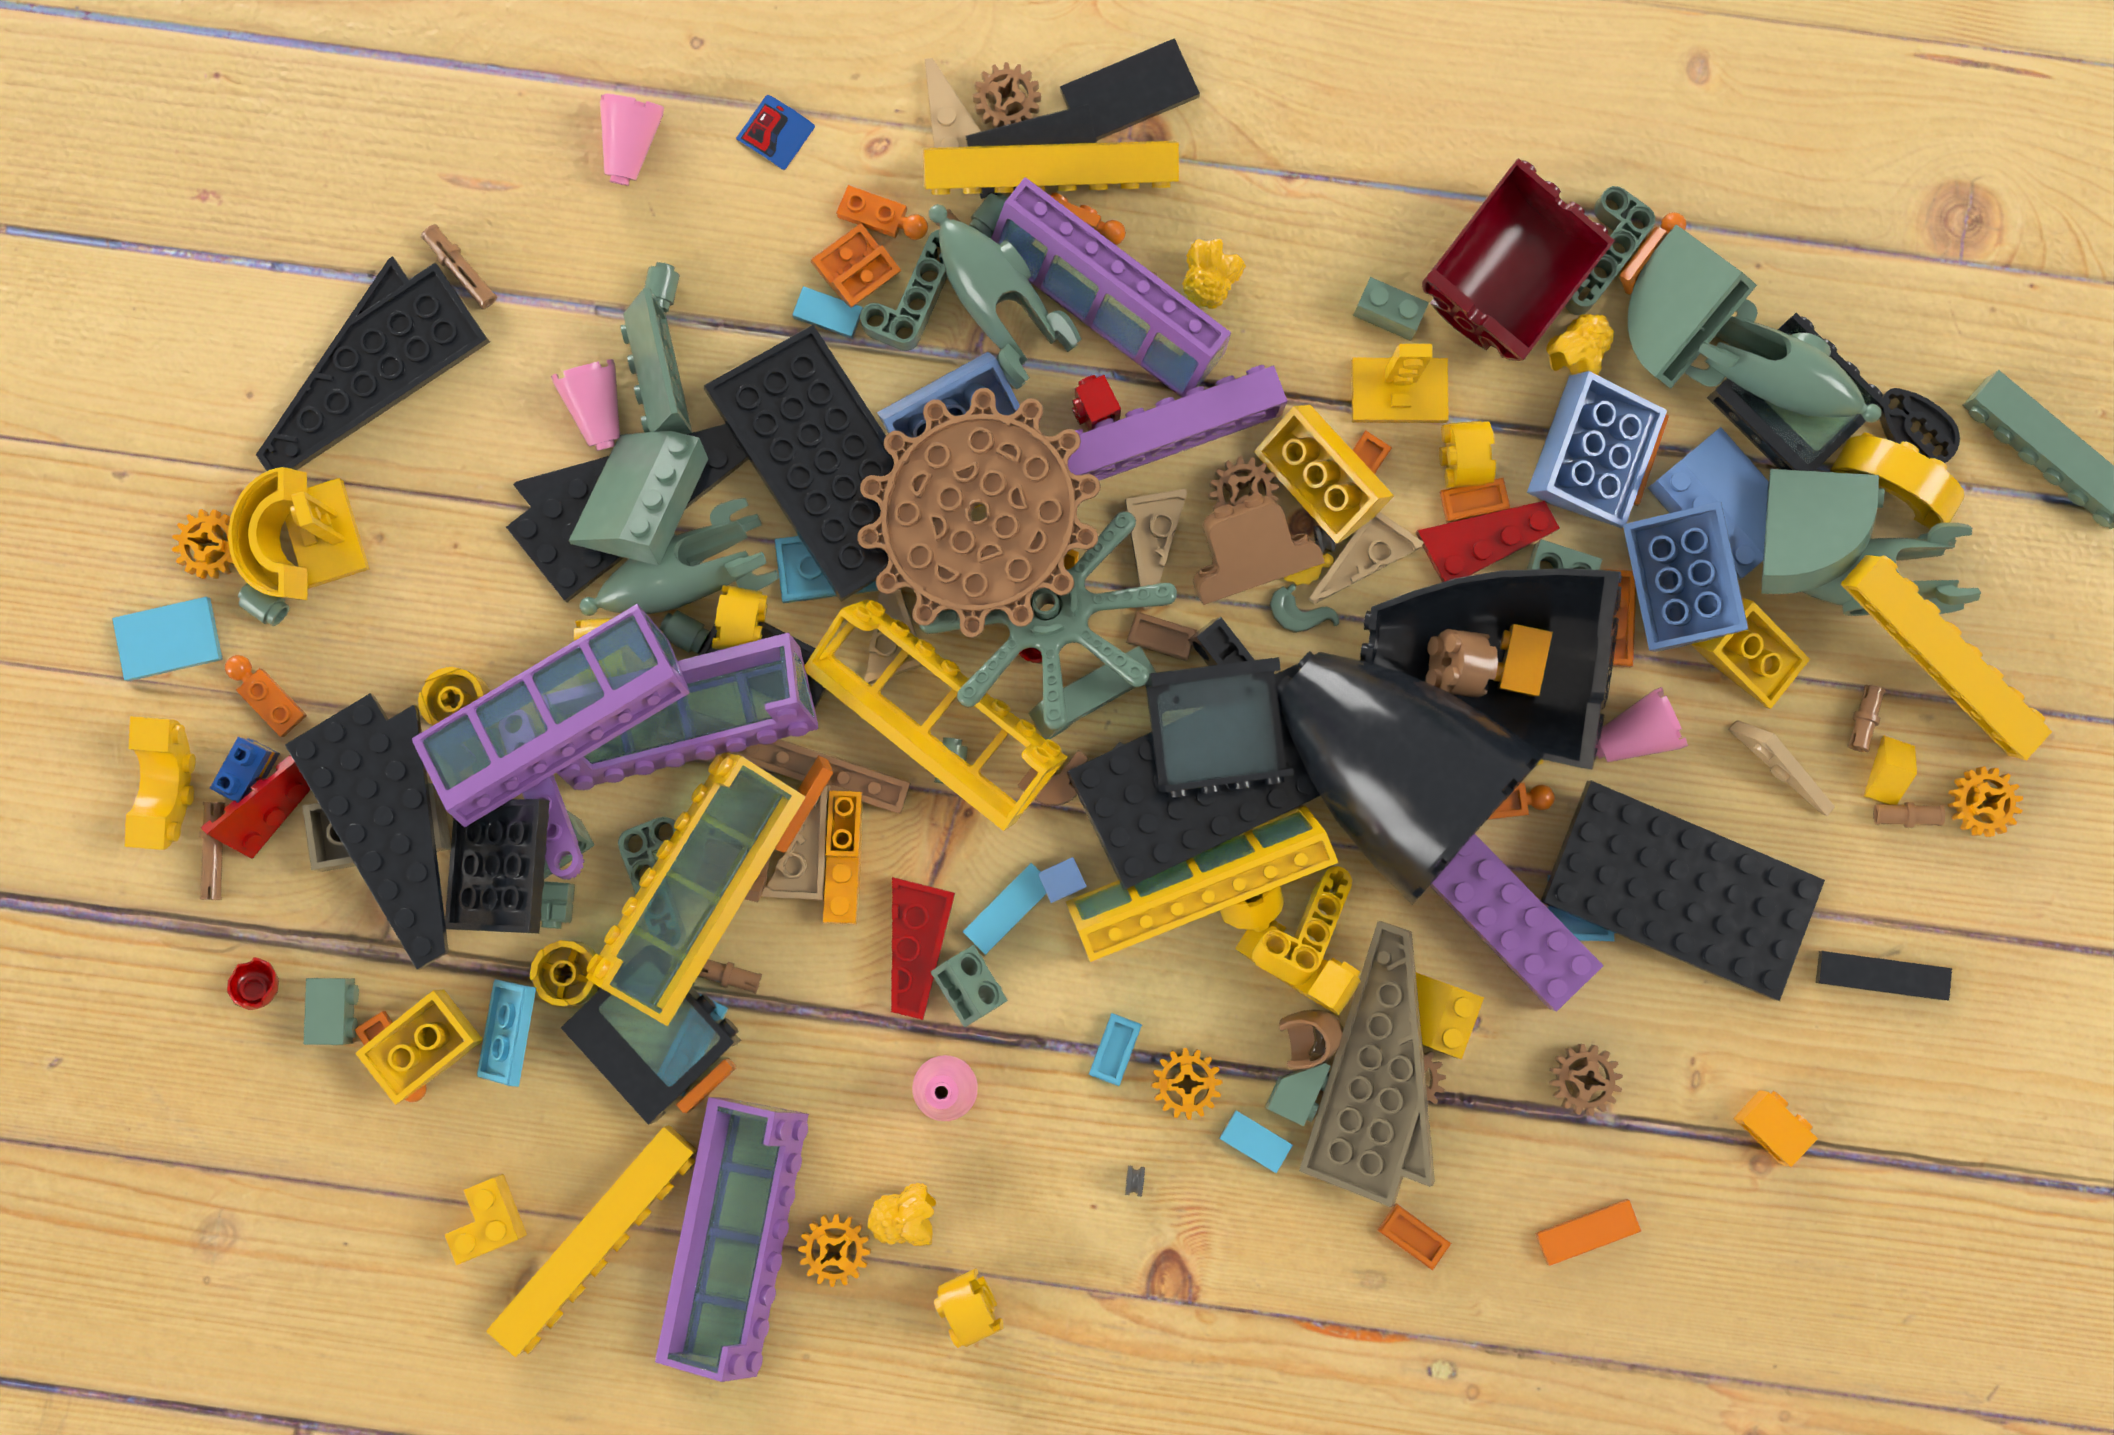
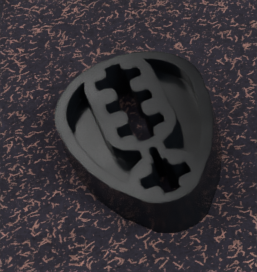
(1933, 420)

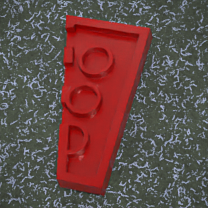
(1480, 541)
(260, 813)
(918, 934)

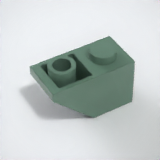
(1296, 1093)

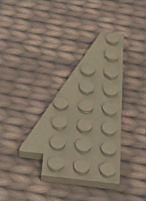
(1375, 1100)

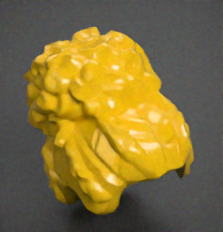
(1210, 273)
(1581, 345)
(903, 1217)

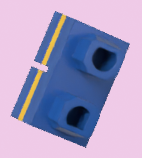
(242, 766)

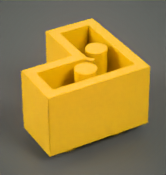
(495, 1221)

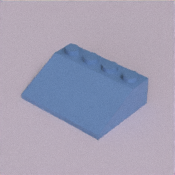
(955, 392)
(1597, 449)
(1722, 473)
(1685, 577)

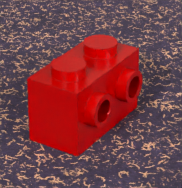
(1095, 402)

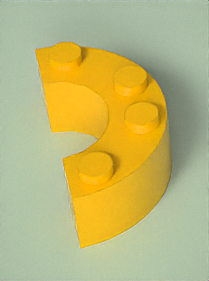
(1905, 474)
(257, 530)
(163, 783)
(1328, 986)

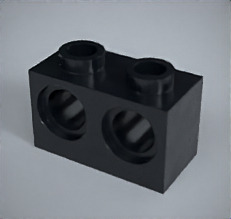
(1219, 644)

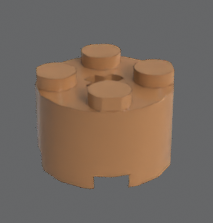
(1461, 662)

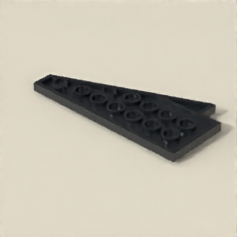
(385, 351)
(562, 495)
(382, 812)

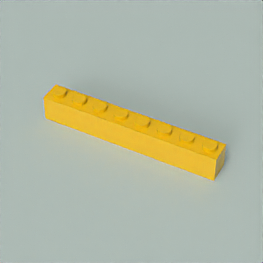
(1051, 165)
(1946, 656)
(592, 1241)

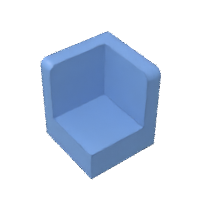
(1062, 880)

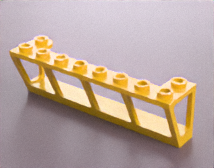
(916, 739)

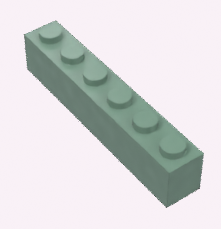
(2046, 444)

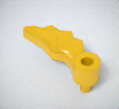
(1313, 573)

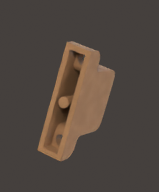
(1251, 548)

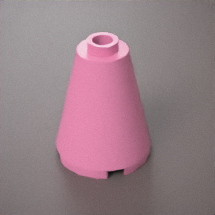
(627, 135)
(592, 401)
(1642, 730)
(953, 1075)

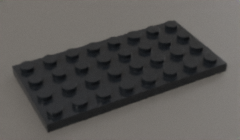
(811, 449)
(1151, 832)
(1682, 890)

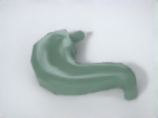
(1294, 620)

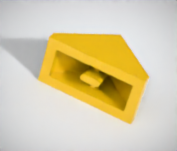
(1891, 771)

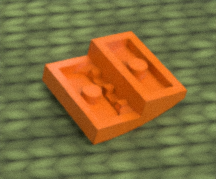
(855, 265)

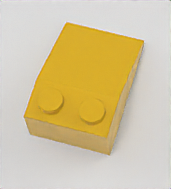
(1756, 659)
(1446, 1015)
(419, 1045)

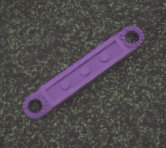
(560, 833)

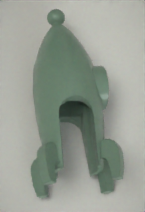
(991, 273)
(1781, 369)
(680, 575)
(1942, 593)

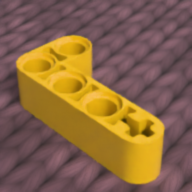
(1300, 947)

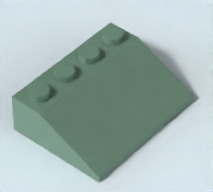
(655, 366)
(641, 495)

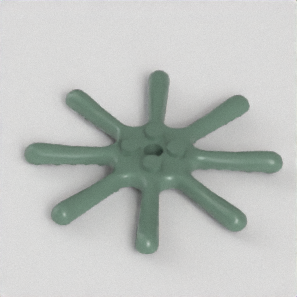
(1063, 625)

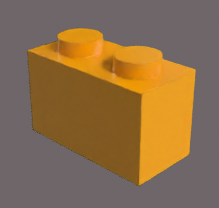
(1523, 660)
(1776, 1127)

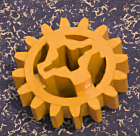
(207, 556)
(1977, 791)
(1187, 1099)
(845, 1261)

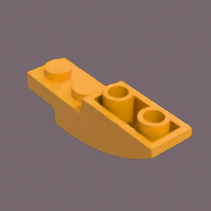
(843, 857)

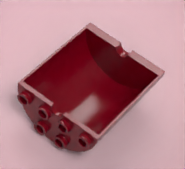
(1515, 264)

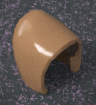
(1312, 1037)

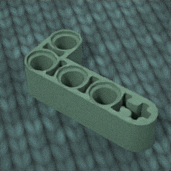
(1624, 234)
(904, 315)
(1090, 694)
(647, 855)

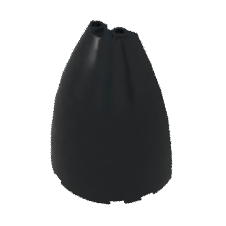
(1576, 681)
(1400, 762)

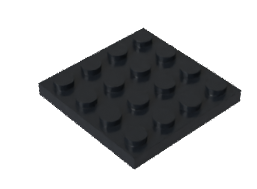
(499, 869)

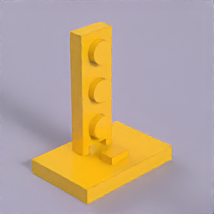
(1400, 388)
(325, 533)

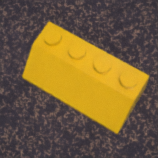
(1323, 473)

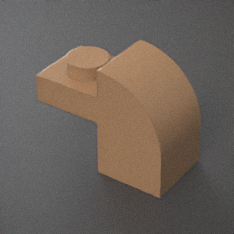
(1058, 789)

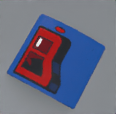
(776, 131)

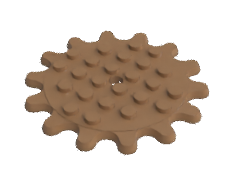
(930, 503)

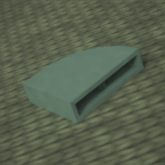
(1681, 301)
(1816, 527)

